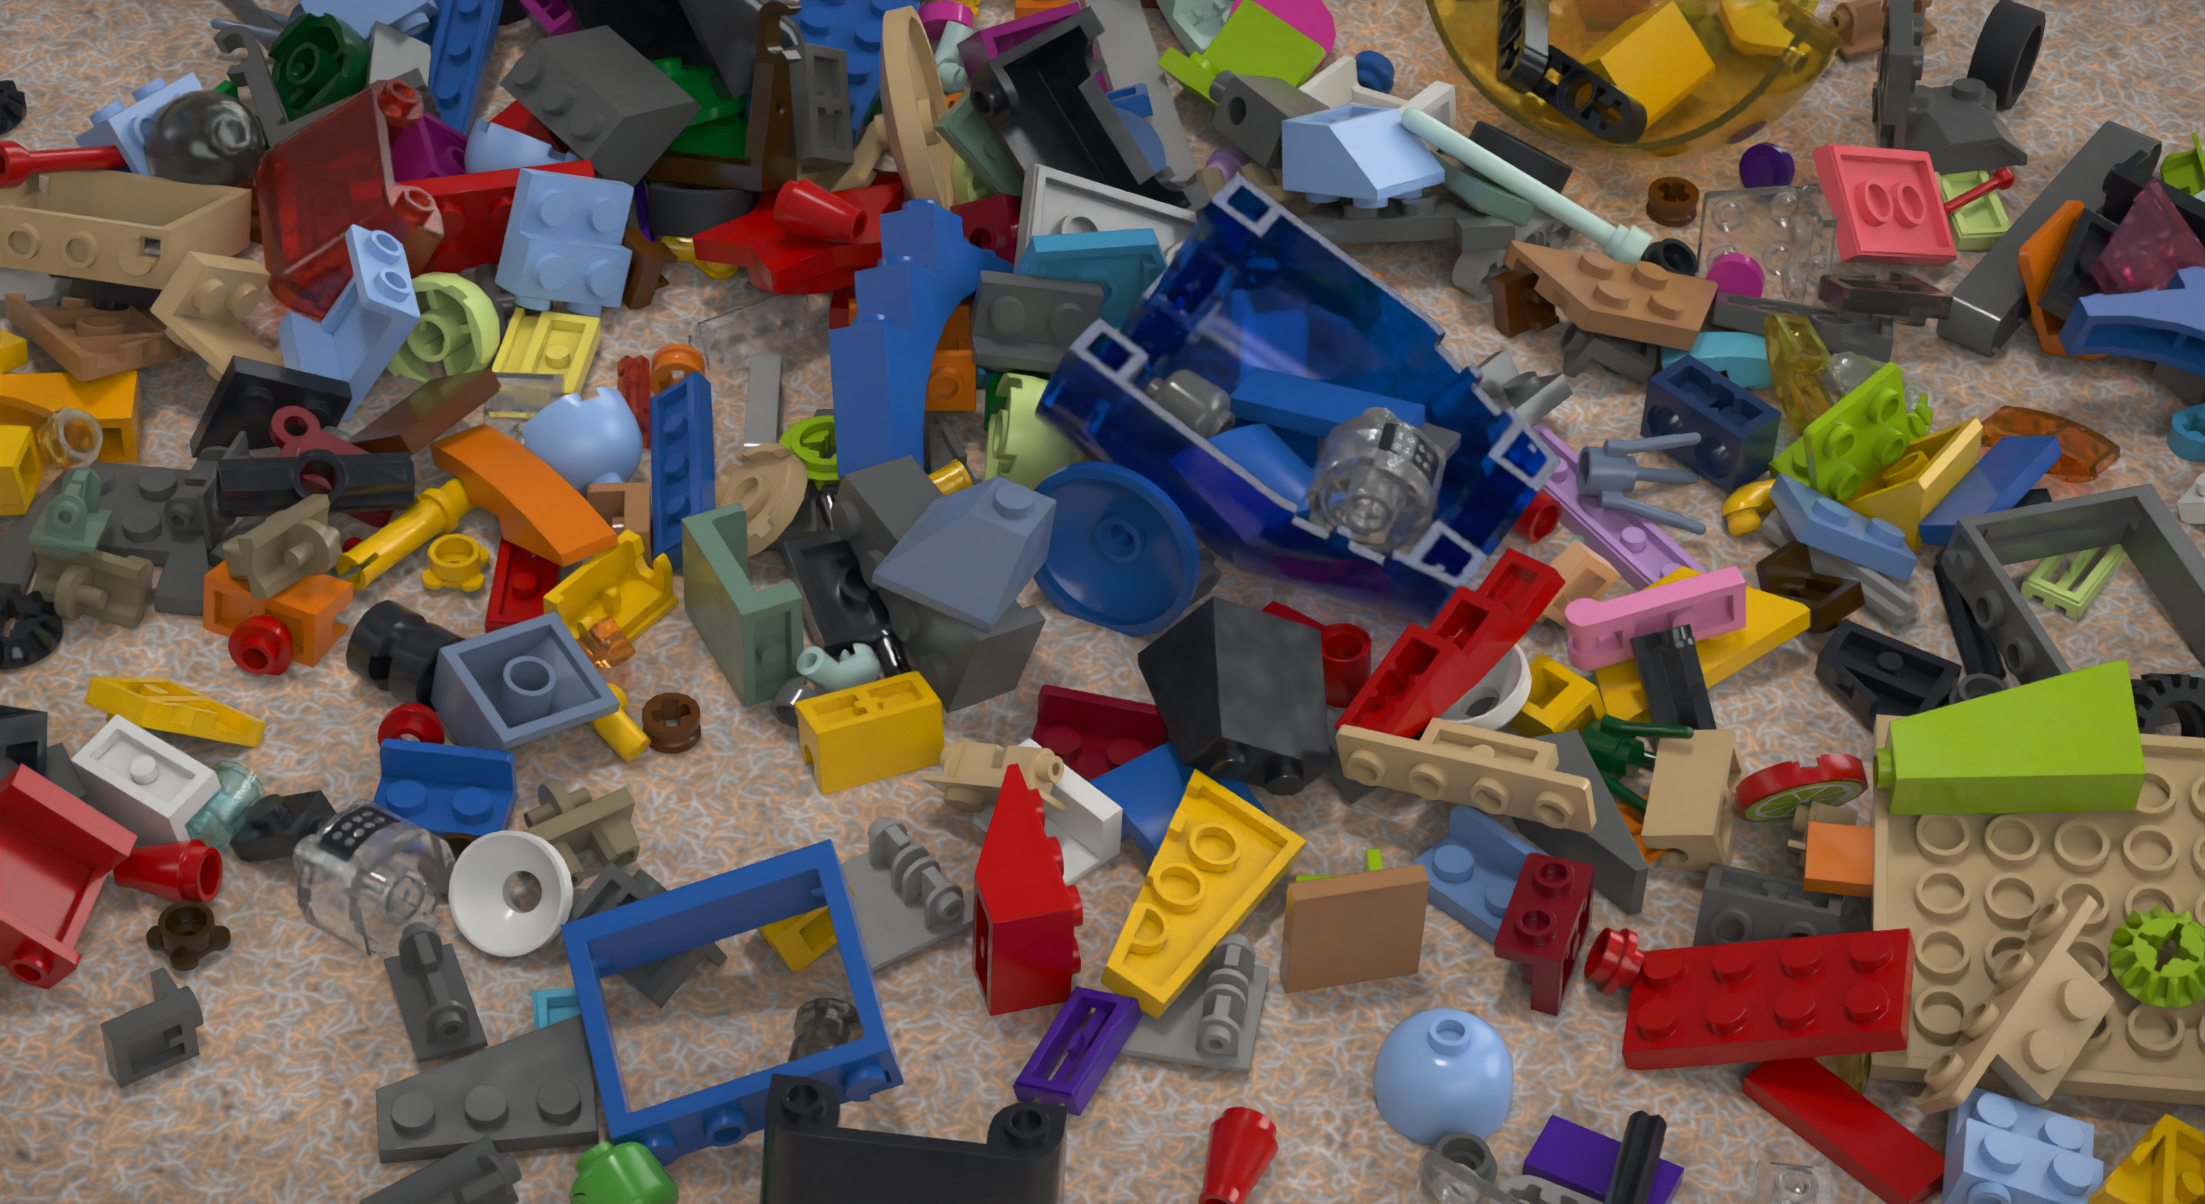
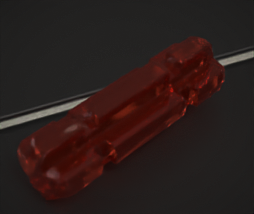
(634, 386)

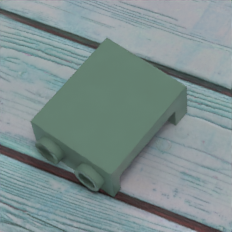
(746, 631)

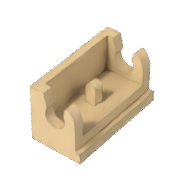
(1694, 800)

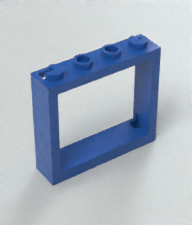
(706, 914)

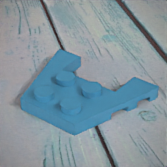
(1117, 259)

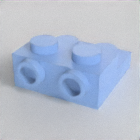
(566, 242)
(2017, 1154)

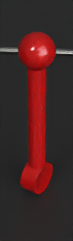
(2002, 179)

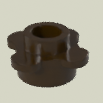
(187, 934)

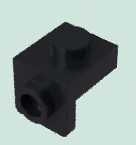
(279, 823)

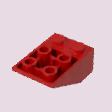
(1022, 907)

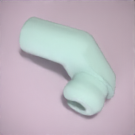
(948, 57)
(835, 675)

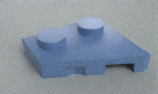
(1841, 531)

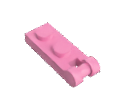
(1603, 630)

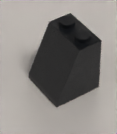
(1242, 695)

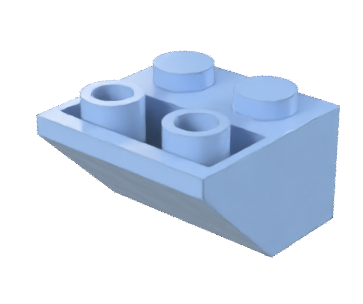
(1356, 155)

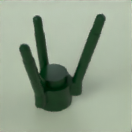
(1620, 754)

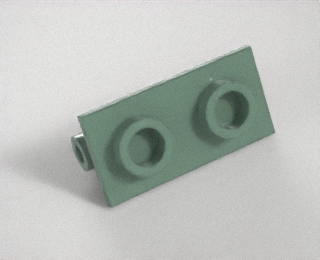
(72, 519)

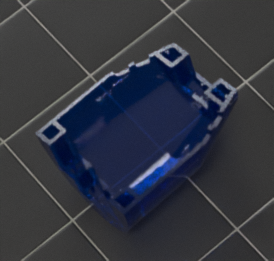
(1285, 299)

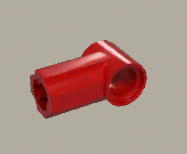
(1344, 655)

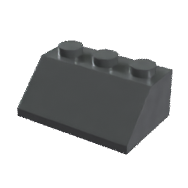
(602, 100)

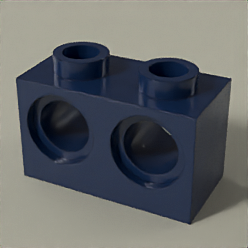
(1733, 424)

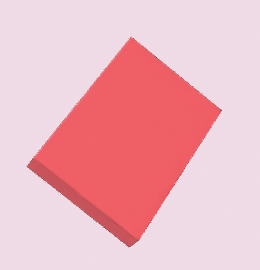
(1885, 205)

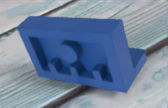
(447, 786)

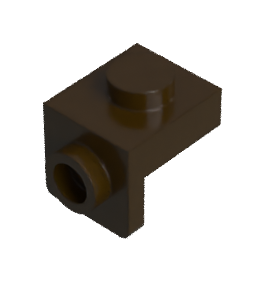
(1791, 576)

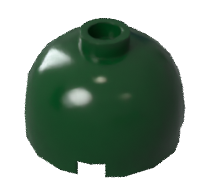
(318, 63)

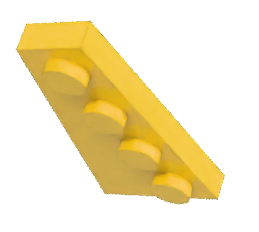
(1200, 888)

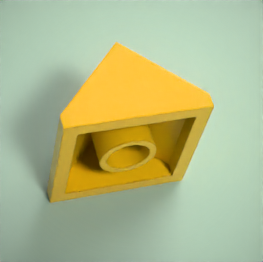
(1651, 59)
(1919, 479)

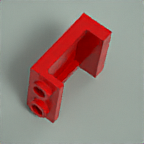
(50, 874)

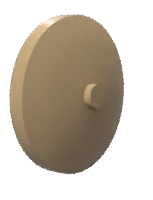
(911, 107)

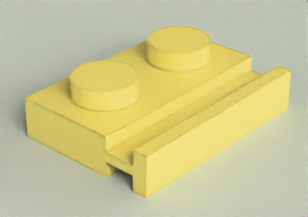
(550, 346)

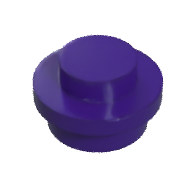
(1766, 166)

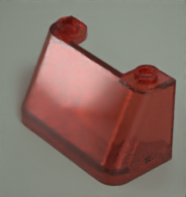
(336, 177)

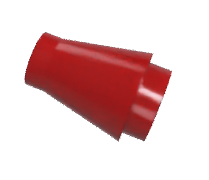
(814, 212)
(173, 871)
(1237, 1155)

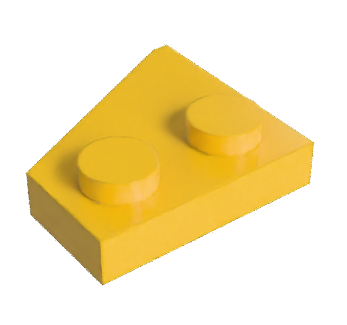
(173, 708)
(2159, 1168)

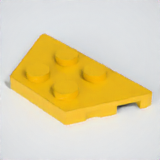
(1768, 625)

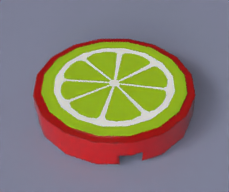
(1778, 789)

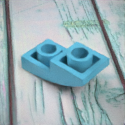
(1736, 352)

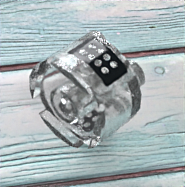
(1377, 481)
(373, 864)

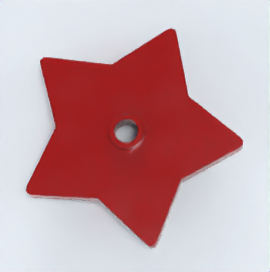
(799, 263)

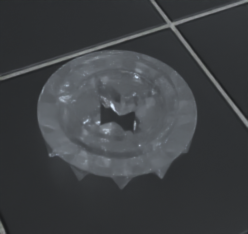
(1852, 370)

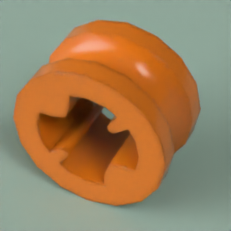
(674, 358)

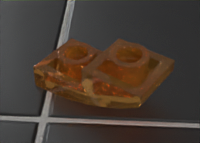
(2082, 449)

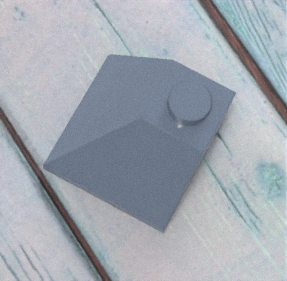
(972, 551)
(518, 685)

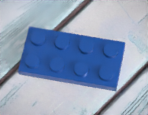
(853, 28)

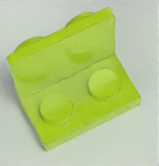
(1247, 44)
(1850, 438)

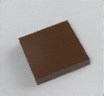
(427, 413)

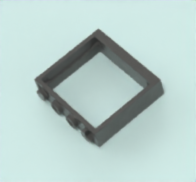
(2123, 516)

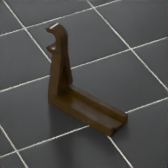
(770, 123)

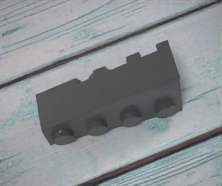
(953, 657)

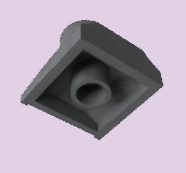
(1961, 129)

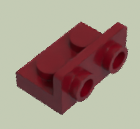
(1095, 730)
(1547, 925)

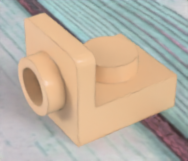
(1585, 577)

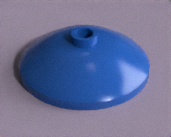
(1113, 575)

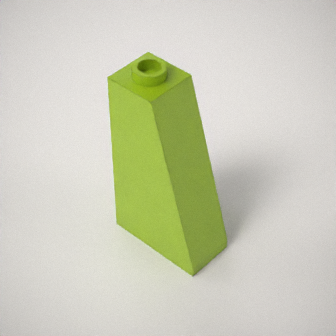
(2020, 750)

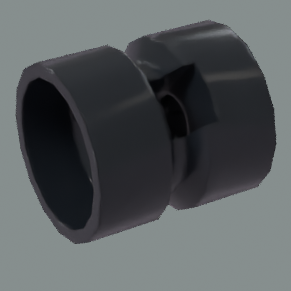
(397, 651)

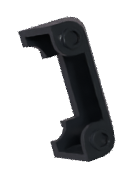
(697, 30)
(1055, 114)
(821, 1163)

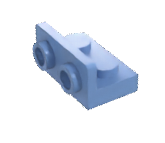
(1474, 870)

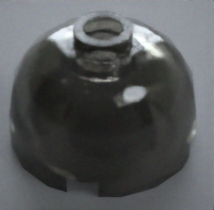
(204, 140)

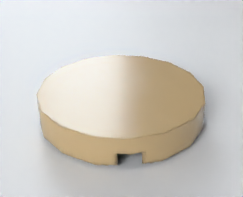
(768, 488)

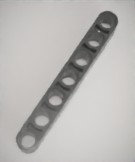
(1993, 293)

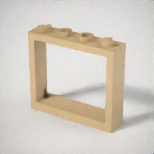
(99, 221)

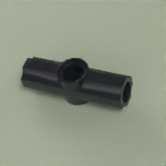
(356, 482)

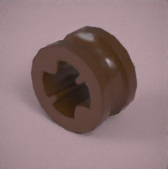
(1672, 201)
(671, 707)

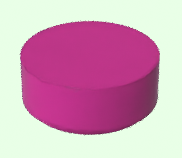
(937, 13)
(1737, 275)

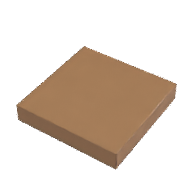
(1353, 928)

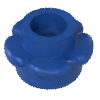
(1374, 71)

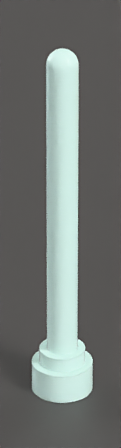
(1619, 243)

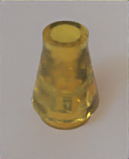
(68, 440)

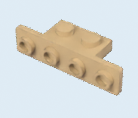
(1471, 769)
(2030, 1020)

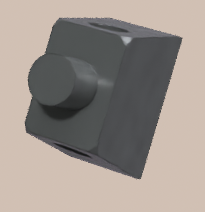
(1253, 113)

